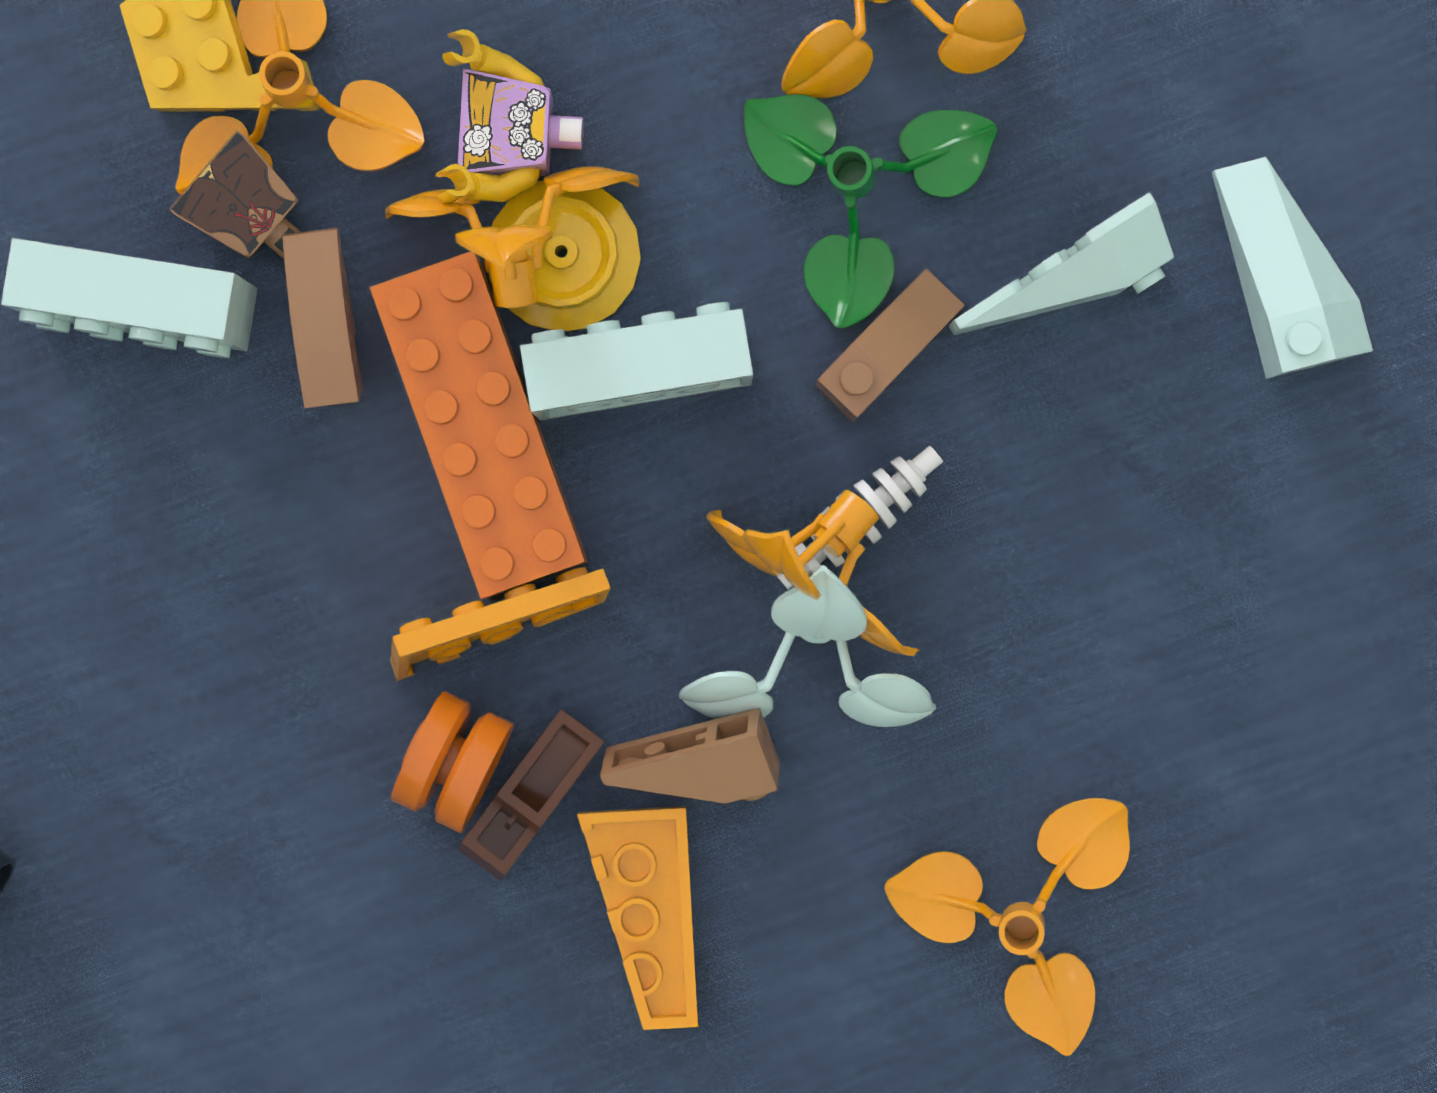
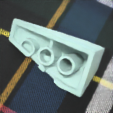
(1101, 264)
(1291, 284)

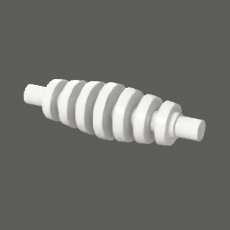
(908, 476)

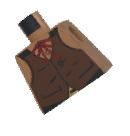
(238, 200)

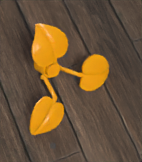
(837, 60)
(370, 126)
(506, 248)
(834, 531)
(1045, 998)

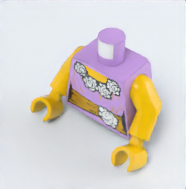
(503, 126)

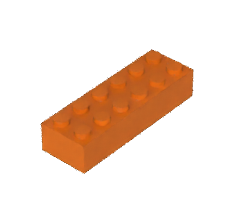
(478, 425)

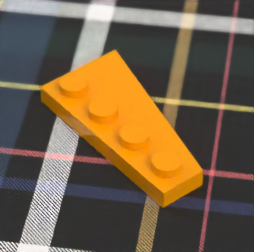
(496, 622)
(647, 894)

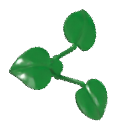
(790, 139)

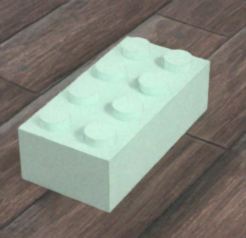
(129, 295)
(636, 363)

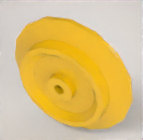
(599, 260)

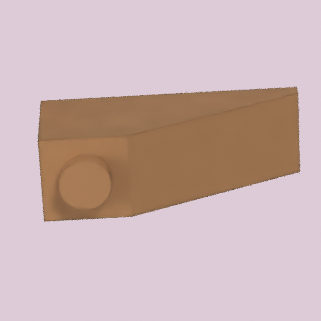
(888, 345)
(704, 761)

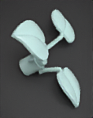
(837, 616)

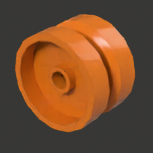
(446, 758)

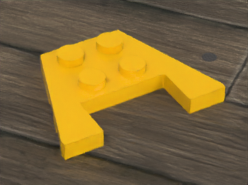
(194, 57)

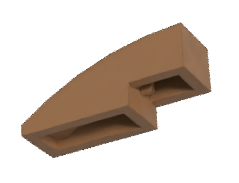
(321, 318)

